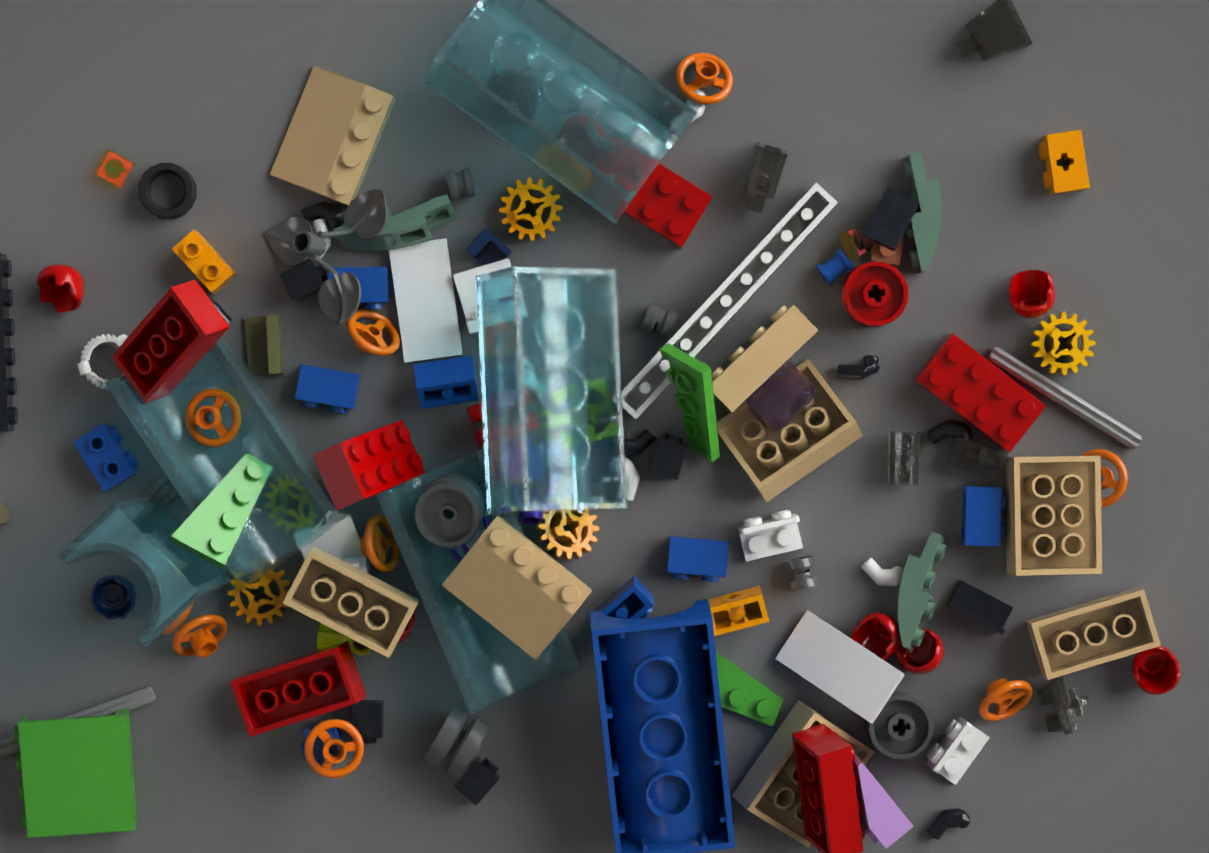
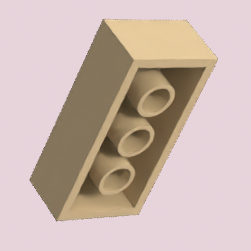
(762, 357)
(351, 601)
(1093, 633)

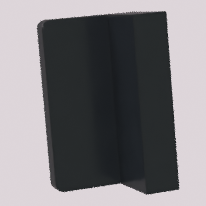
(889, 220)
(980, 606)

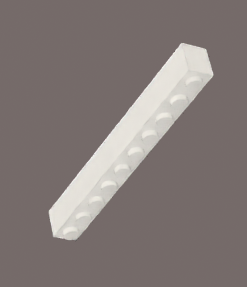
(730, 295)

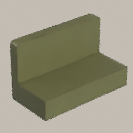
(264, 345)

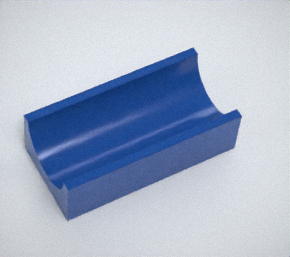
(663, 732)

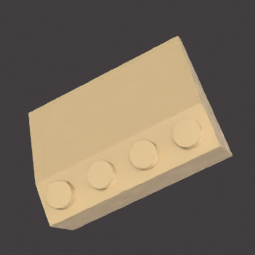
(333, 136)
(808, 441)
(1053, 515)
(517, 587)
(772, 782)

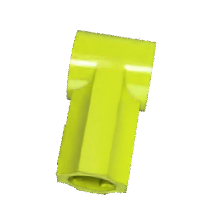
(329, 637)

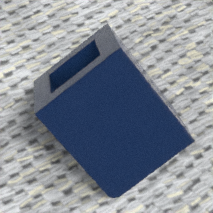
(488, 248)

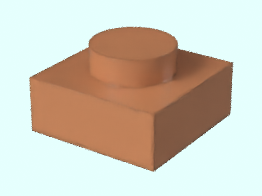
(882, 254)

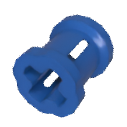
(834, 267)

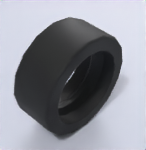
(145, 190)

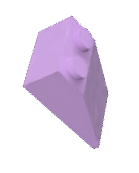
(879, 814)

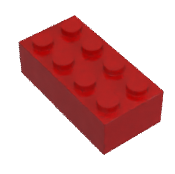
(669, 206)
(170, 341)
(979, 392)
(369, 464)
(298, 689)
(828, 790)

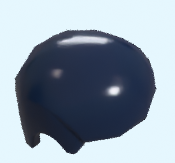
(113, 597)

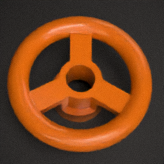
(706, 65)
(369, 336)
(202, 414)
(1109, 481)
(375, 544)
(202, 639)
(1002, 694)
(330, 759)

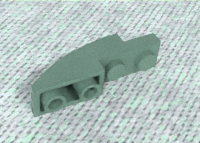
(926, 223)
(405, 228)
(913, 602)

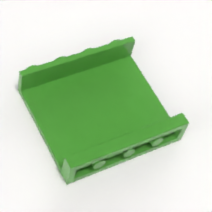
(76, 775)

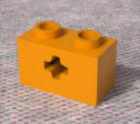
(1071, 147)
(204, 261)
(738, 610)

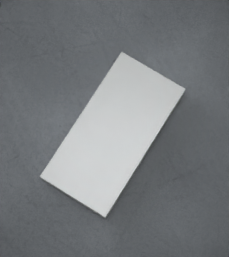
(426, 301)
(840, 666)

